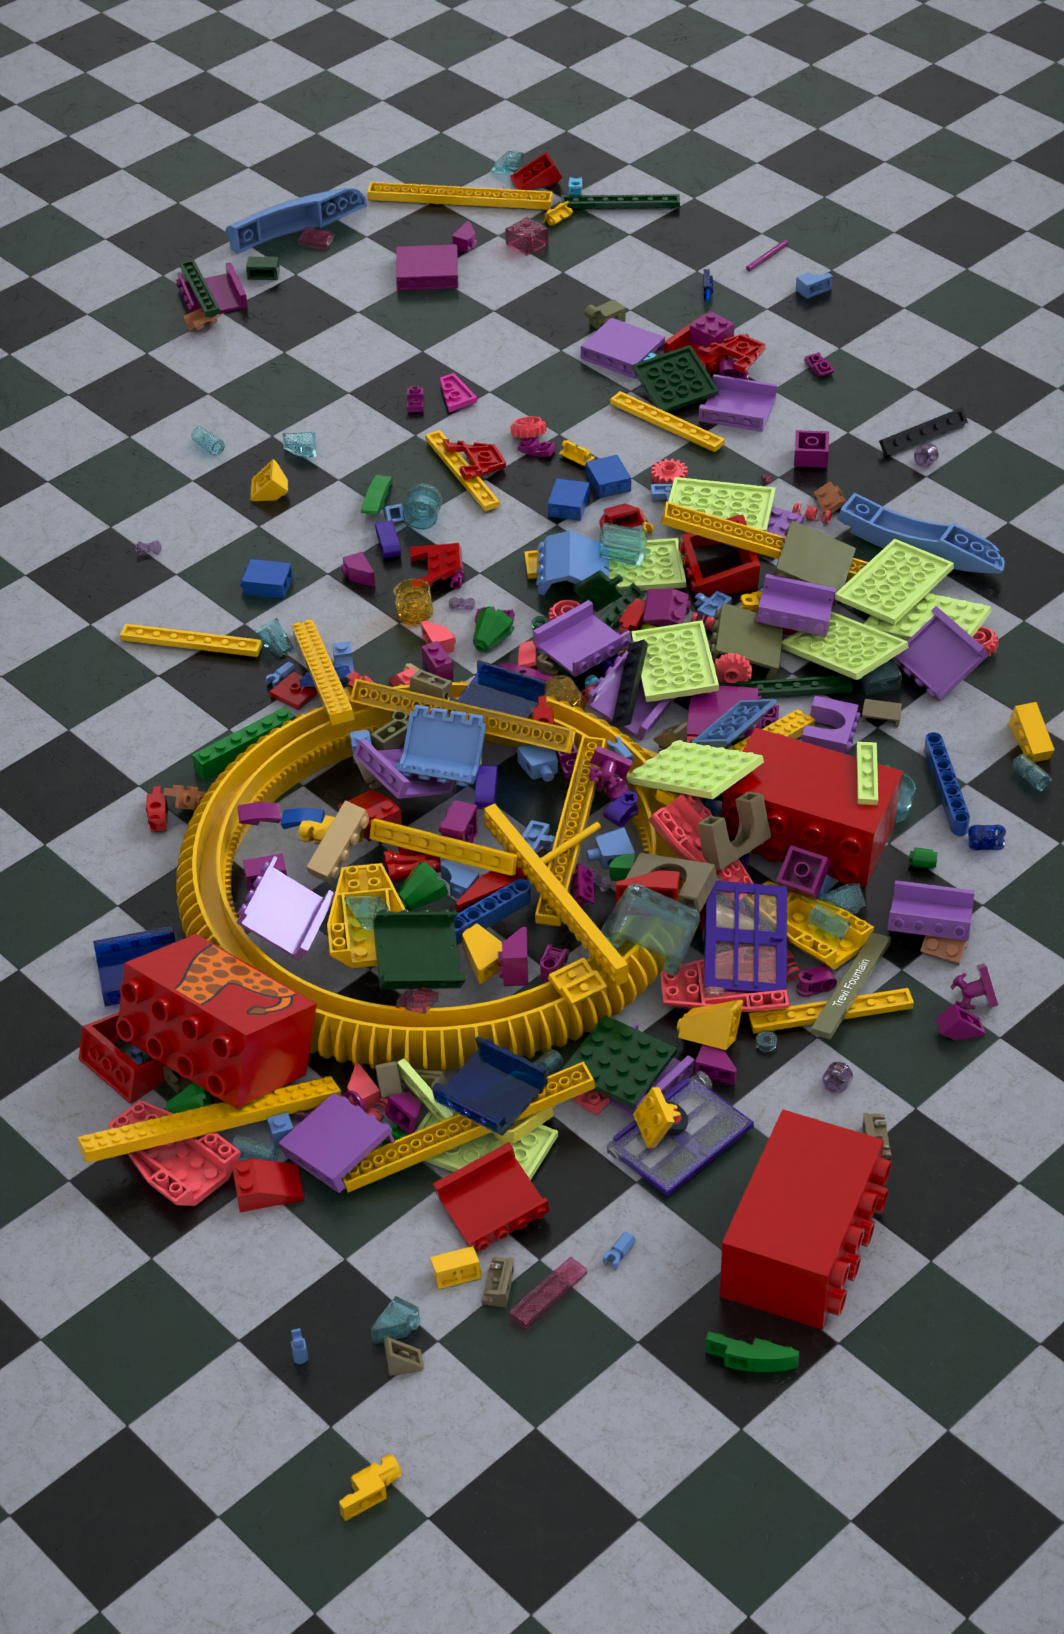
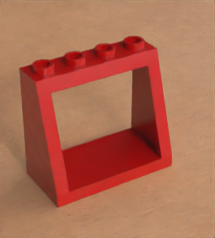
(730, 581)
(113, 1065)

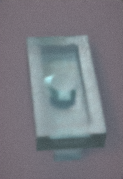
(828, 921)

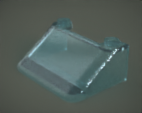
(654, 924)

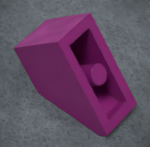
(465, 238)
(358, 569)
(959, 1024)
(716, 1065)
(404, 1111)

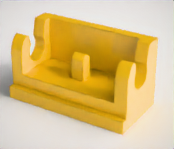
(456, 1267)

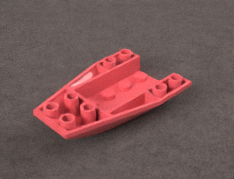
(679, 830)
(687, 992)
(182, 1169)

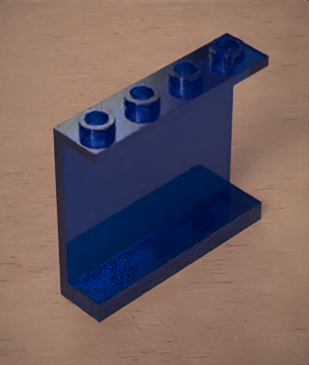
(503, 690)
(115, 951)
(492, 1087)

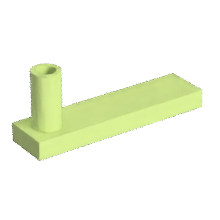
(867, 773)
(423, 1091)

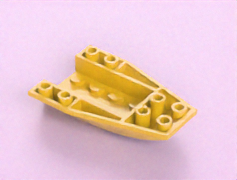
(346, 936)
(818, 942)

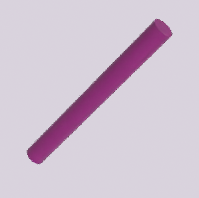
(771, 252)

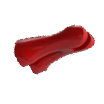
(399, 865)

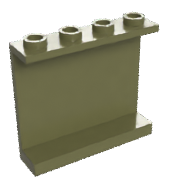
(814, 558)
(741, 634)

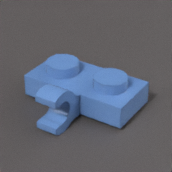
(661, 491)
(708, 606)
(537, 836)

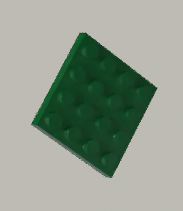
(675, 379)
(622, 1060)

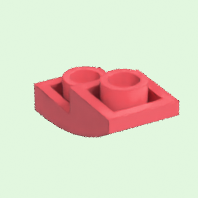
(527, 654)
(592, 1101)

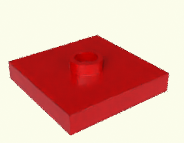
(292, 693)

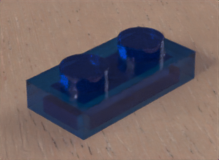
(707, 284)

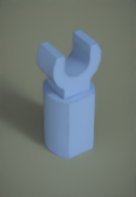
(280, 674)
(620, 749)
(619, 1249)
(298, 1347)

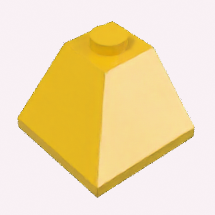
(269, 483)

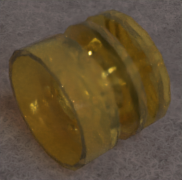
(413, 601)
(564, 689)

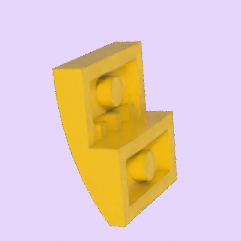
(577, 981)

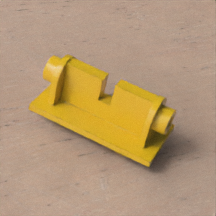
(557, 214)
(579, 455)

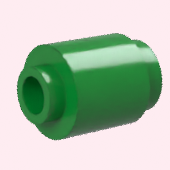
(923, 858)

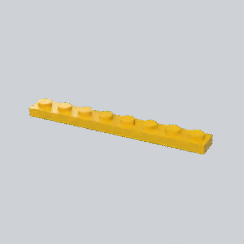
(667, 421)
(454, 460)
(191, 640)
(443, 847)
(808, 1013)

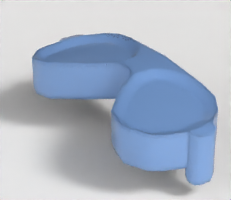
(136, 1052)

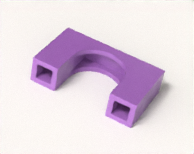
(833, 713)

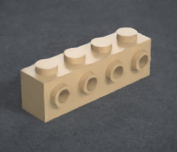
(337, 842)

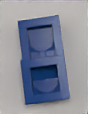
(294, 817)

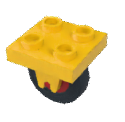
(659, 1117)

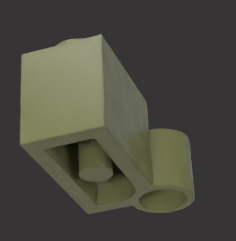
(600, 315)
(392, 734)

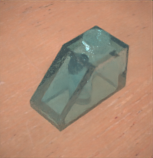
(509, 163)
(301, 444)
(275, 637)
(846, 897)
(365, 909)
(396, 1321)

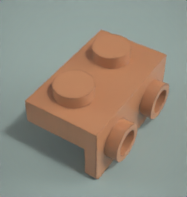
(197, 319)
(829, 497)
(185, 798)
(944, 948)

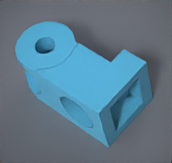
(575, 186)

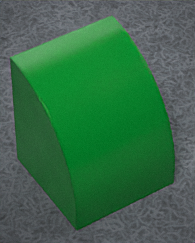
(621, 867)

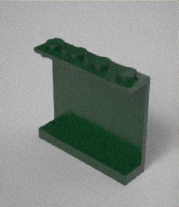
(417, 950)

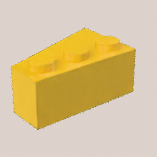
(1030, 732)

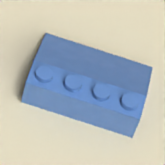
(735, 723)

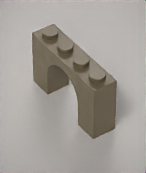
(751, 833)
(698, 876)

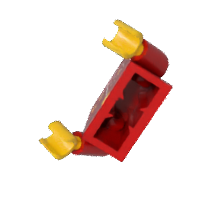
(626, 516)

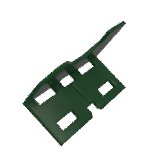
(560, 592)

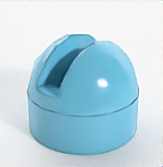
(590, 681)

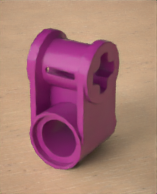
(728, 365)
(552, 961)
(816, 980)

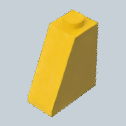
(482, 952)

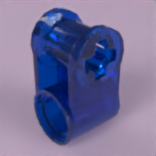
(984, 837)

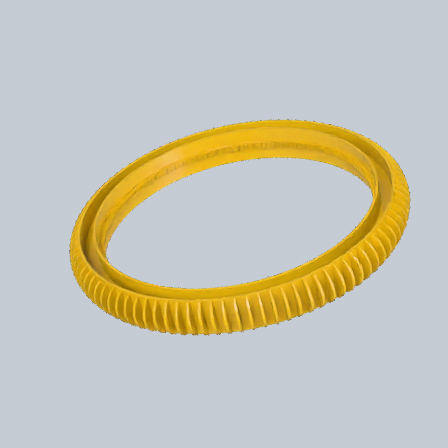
(368, 1030)

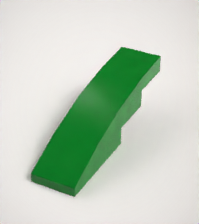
(376, 495)

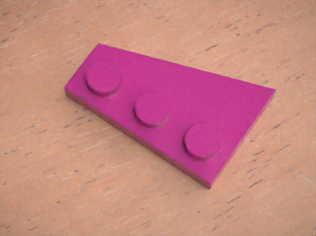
(456, 393)

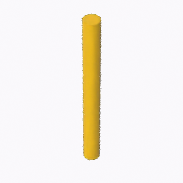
(571, 842)

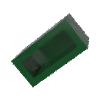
(262, 268)

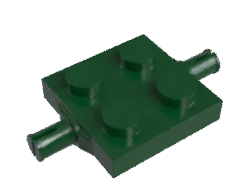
(599, 590)

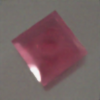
(526, 236)

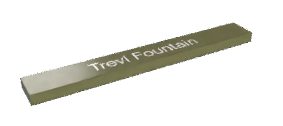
(850, 986)

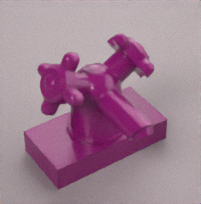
(610, 765)
(976, 988)

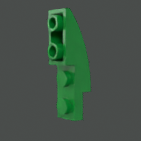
(759, 1357)

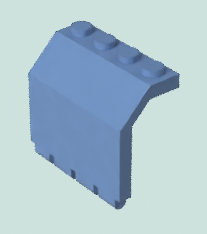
(568, 558)
(442, 746)

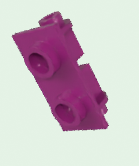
(584, 885)

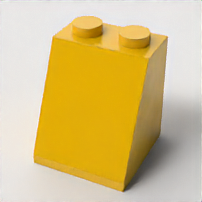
(712, 1024)

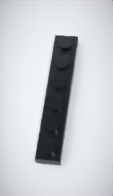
(923, 431)
(629, 684)

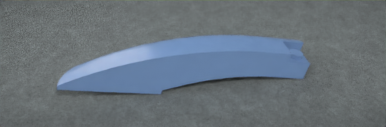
(294, 216)
(950, 542)

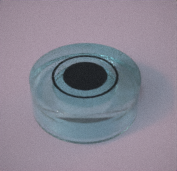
(766, 1041)

